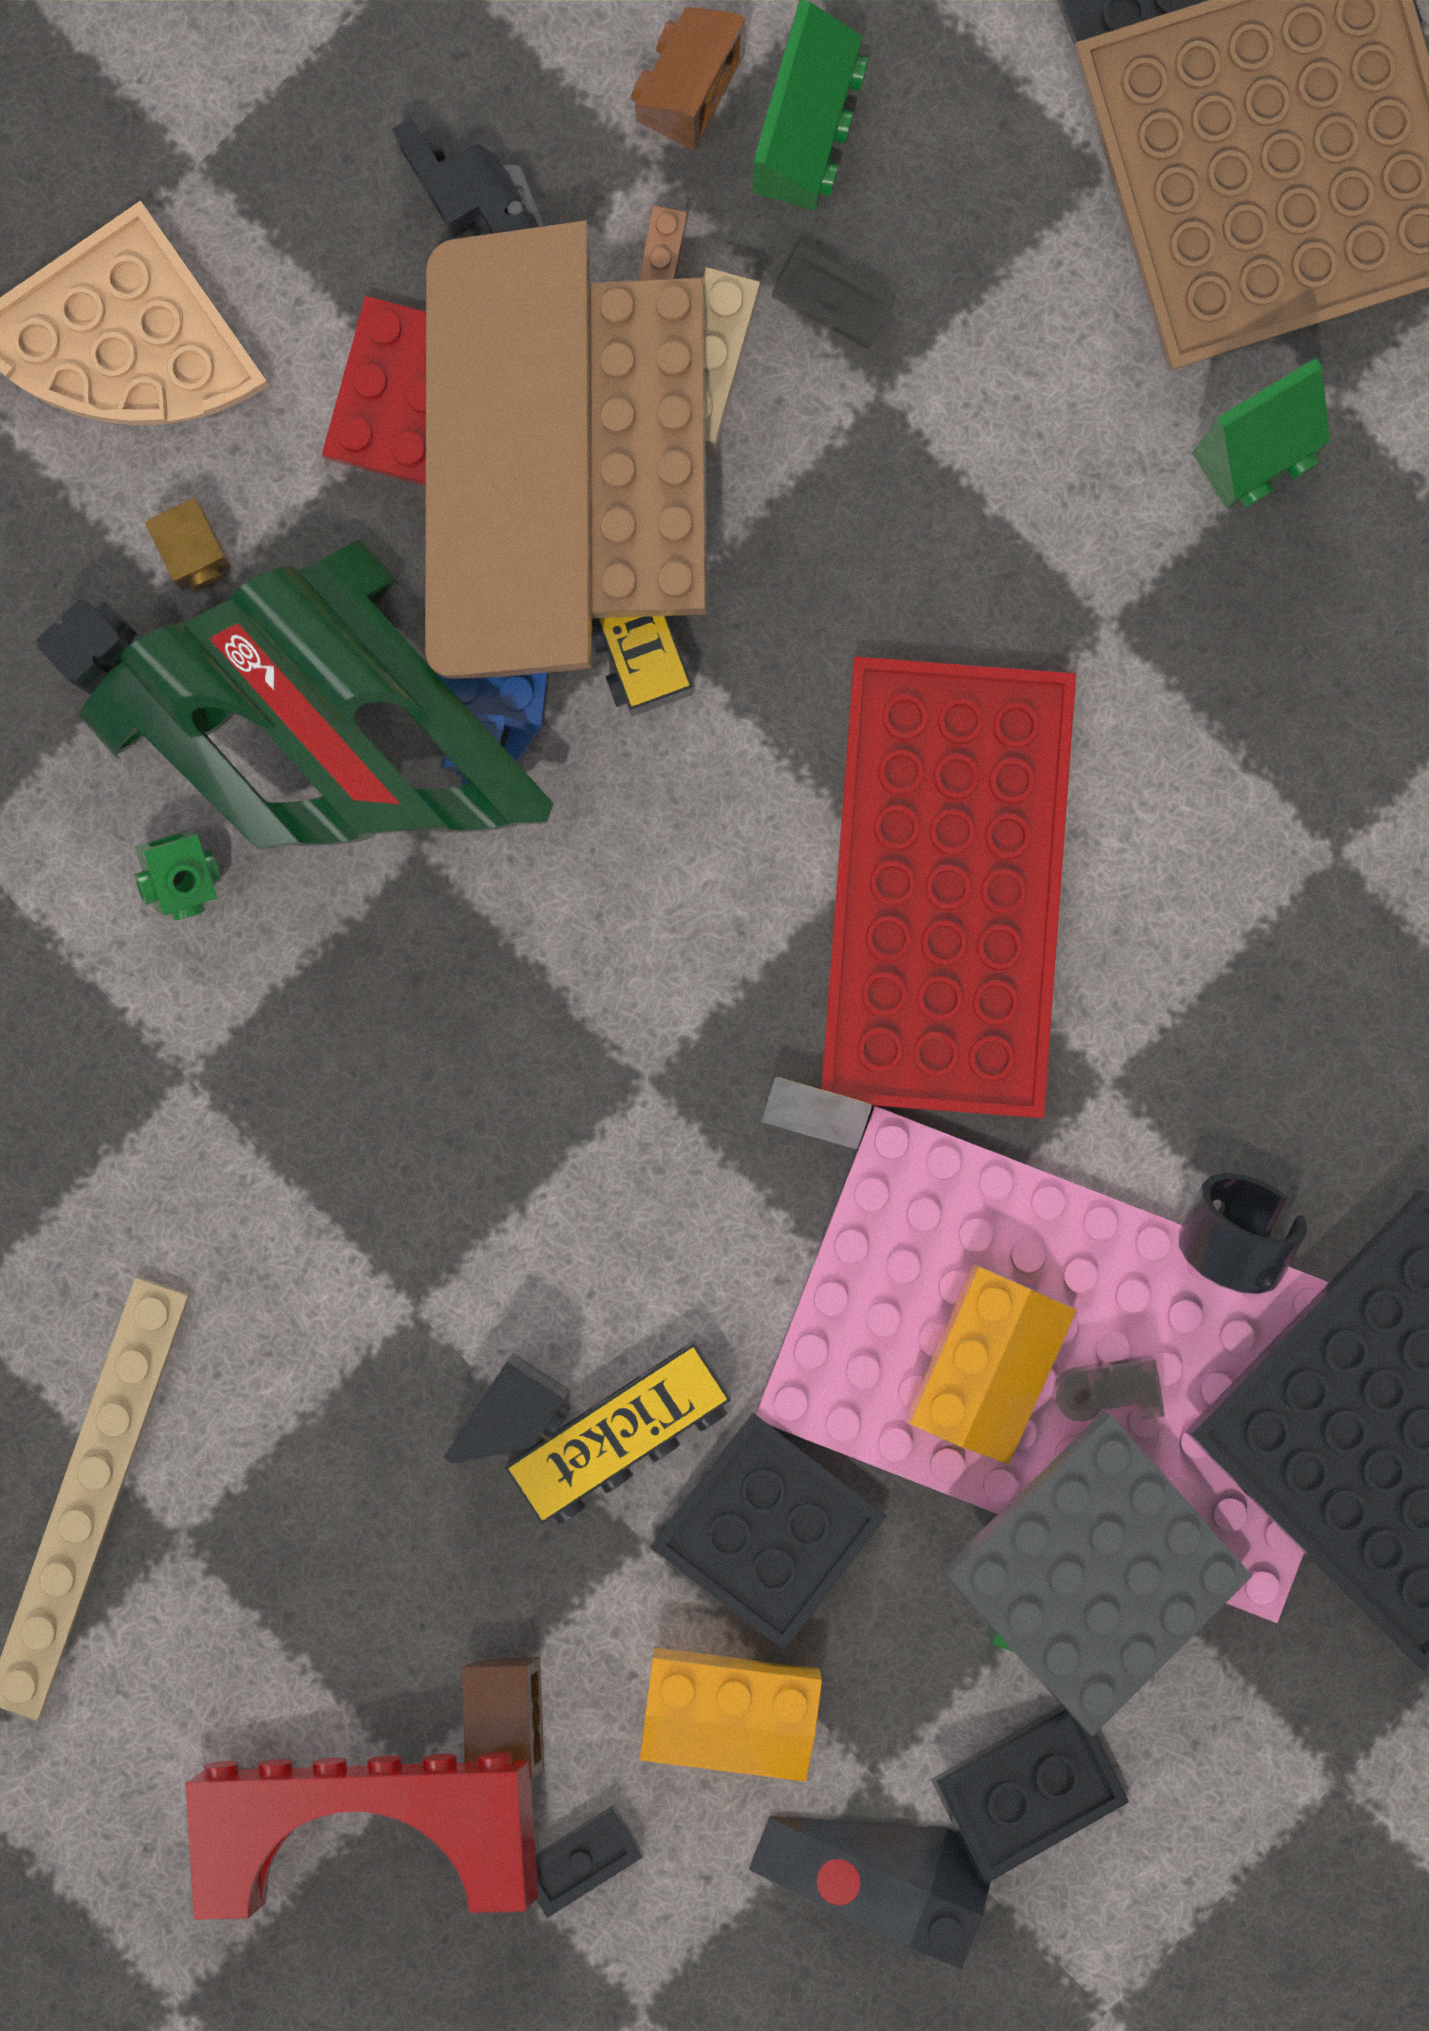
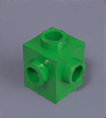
(162, 861)

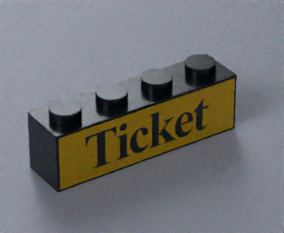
(644, 661)
(618, 1433)

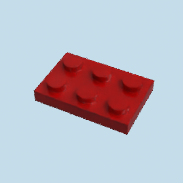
(383, 395)

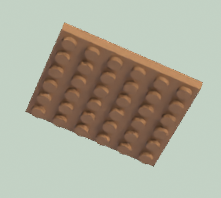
(1266, 162)

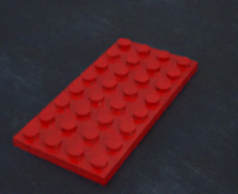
(948, 886)

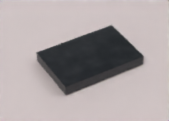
(1028, 1793)

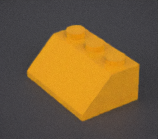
(990, 1365)
(731, 1714)

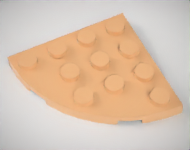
(123, 333)

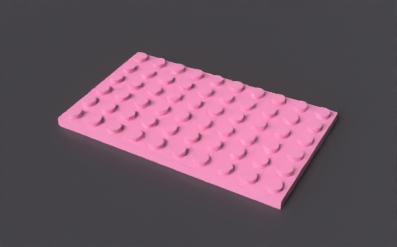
(891, 1273)

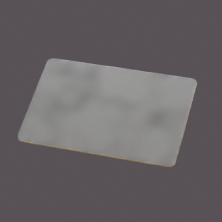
(816, 1112)

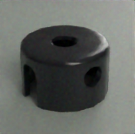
(1235, 1241)

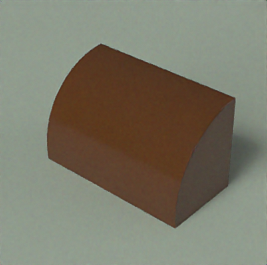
(504, 1710)

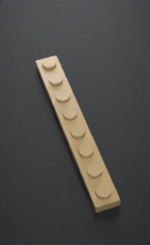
(89, 1496)

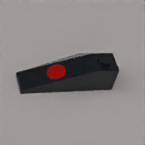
(882, 1875)

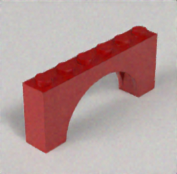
(469, 1809)

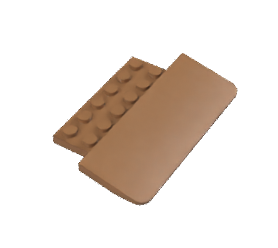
(557, 452)

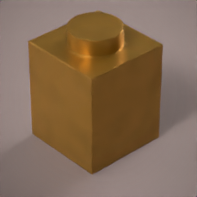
(189, 545)

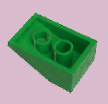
(1267, 438)

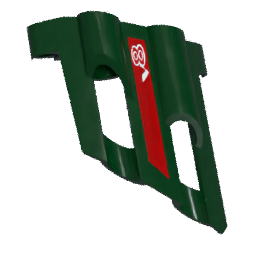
(300, 662)

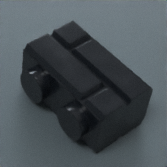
(86, 643)

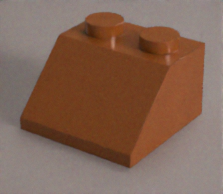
(691, 73)

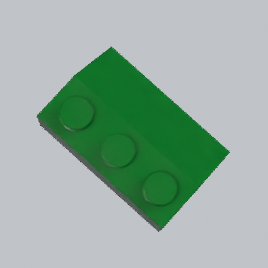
(809, 109)

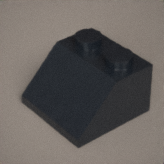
(512, 1413)

